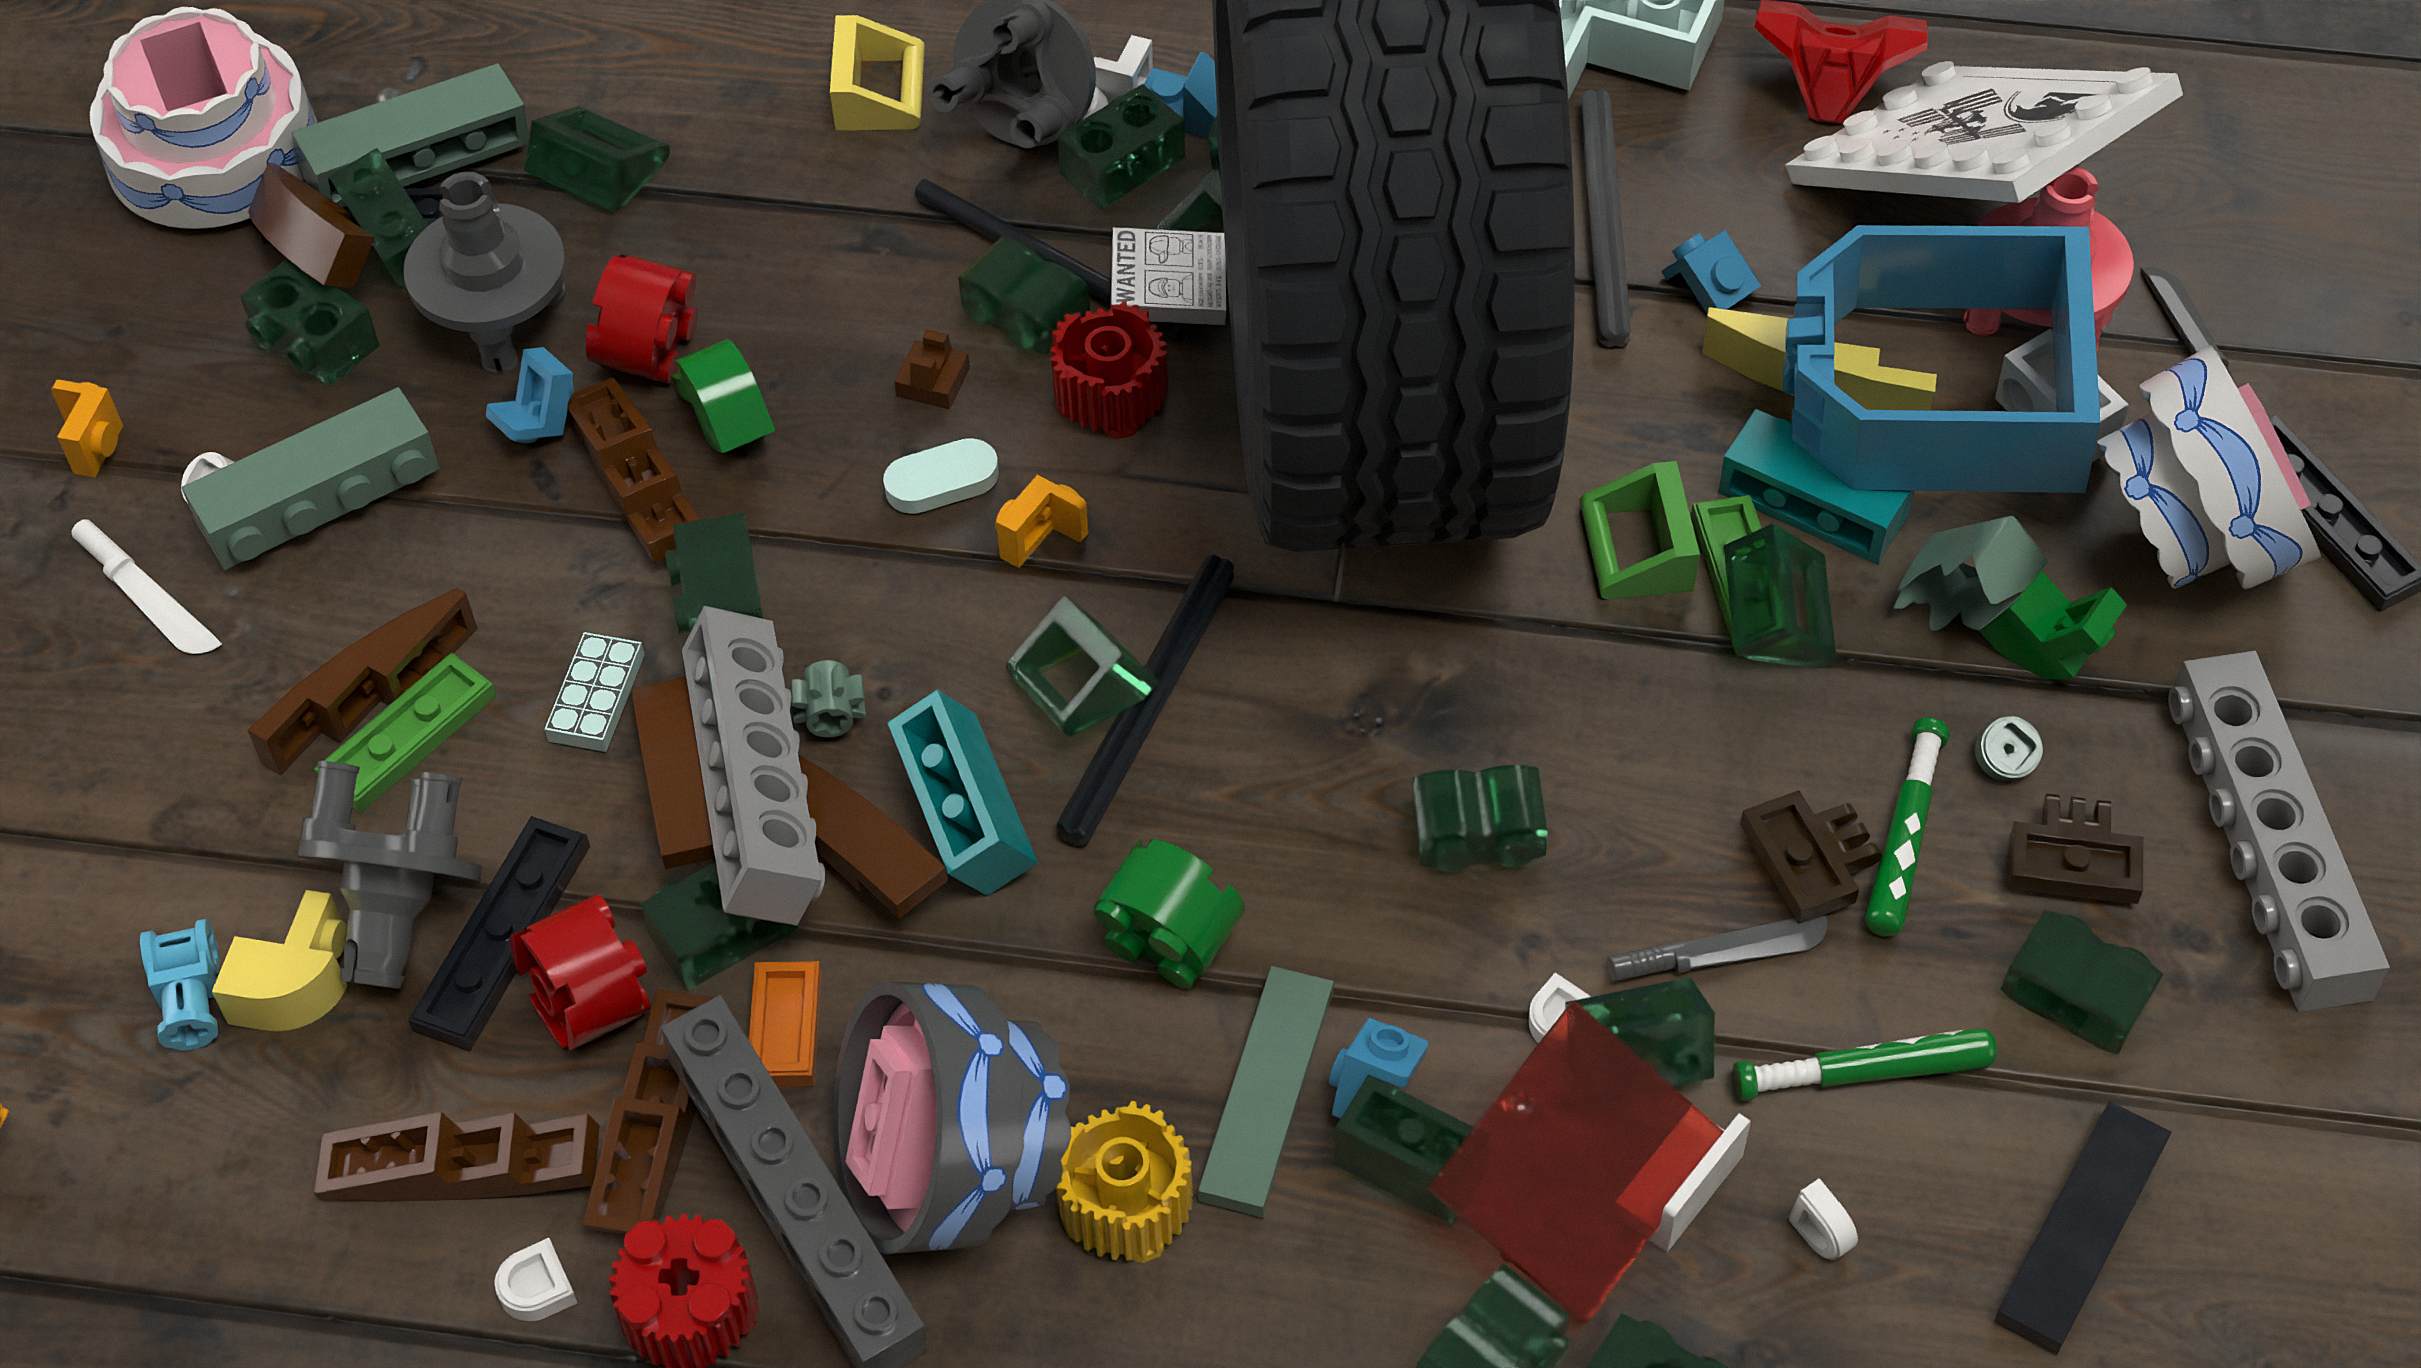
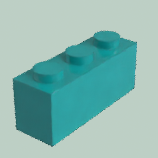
(1805, 494)
(962, 793)

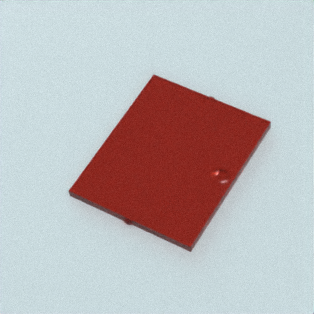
(1576, 1162)

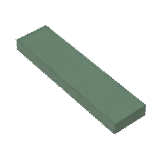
(1266, 1092)

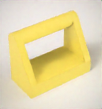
(858, 108)

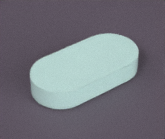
(941, 476)

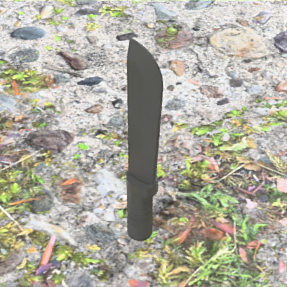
(2181, 311)
(1724, 948)

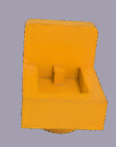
(89, 425)
(1034, 514)

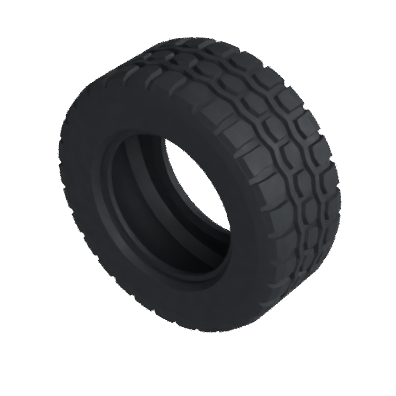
(1397, 264)

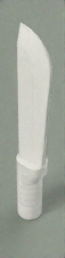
(161, 608)

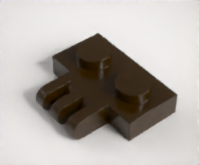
(1810, 852)
(2076, 854)

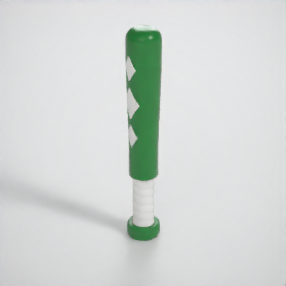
(1901, 851)
(1889, 1060)

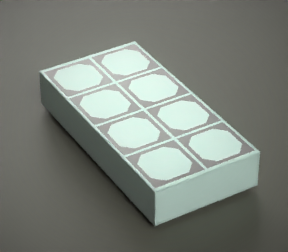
(594, 692)

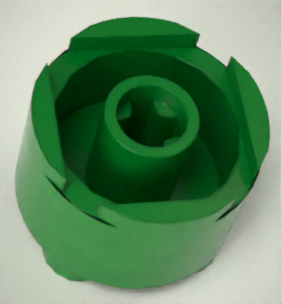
(1167, 911)

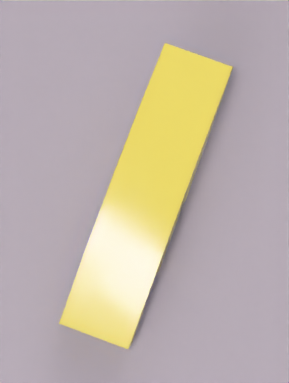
(1756, 349)

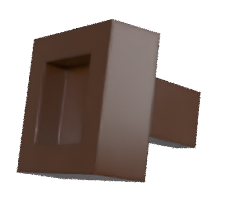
(932, 371)

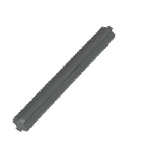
(1605, 219)

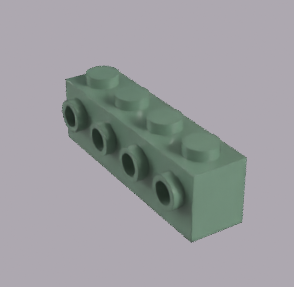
(418, 131)
(311, 478)

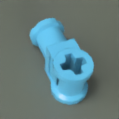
(181, 978)

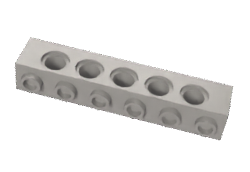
(751, 768)
(2260, 782)

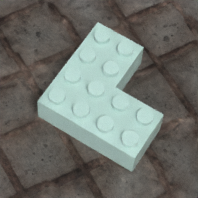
(1639, 37)

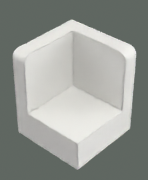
(1129, 72)

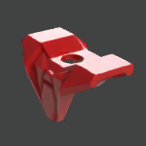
(1837, 60)

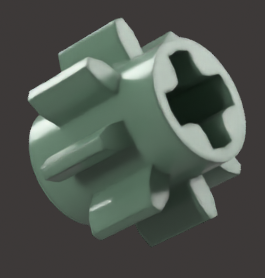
(827, 698)

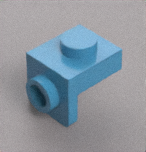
(1713, 271)
(540, 399)
(1377, 1051)

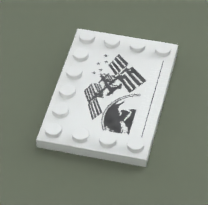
(1983, 131)

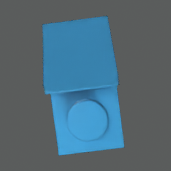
(1189, 95)

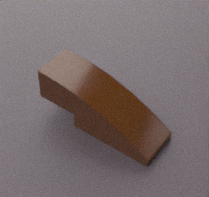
(309, 228)

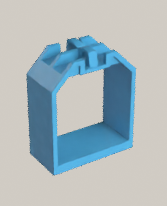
(1960, 271)

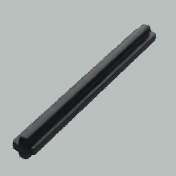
(1134, 723)

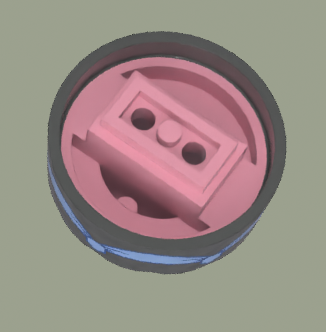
(945, 1116)

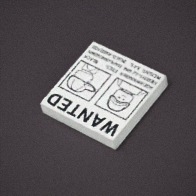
(1170, 274)

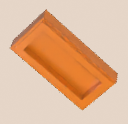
(786, 1020)

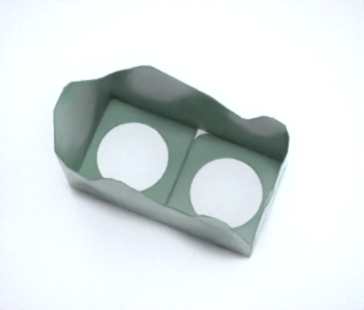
(2003, 569)

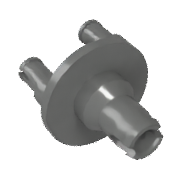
(1019, 71)
(485, 267)
(384, 875)

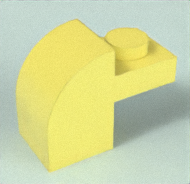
(290, 982)

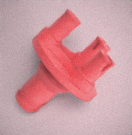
(2066, 203)

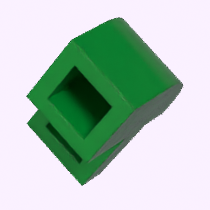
(723, 396)
(2050, 632)

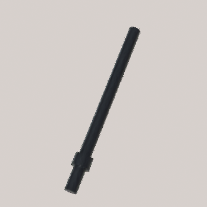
(996, 228)

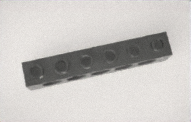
(793, 1189)

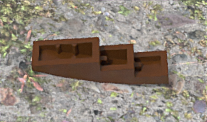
(630, 465)
(361, 676)
(673, 771)
(868, 844)
(644, 1129)
(448, 1160)

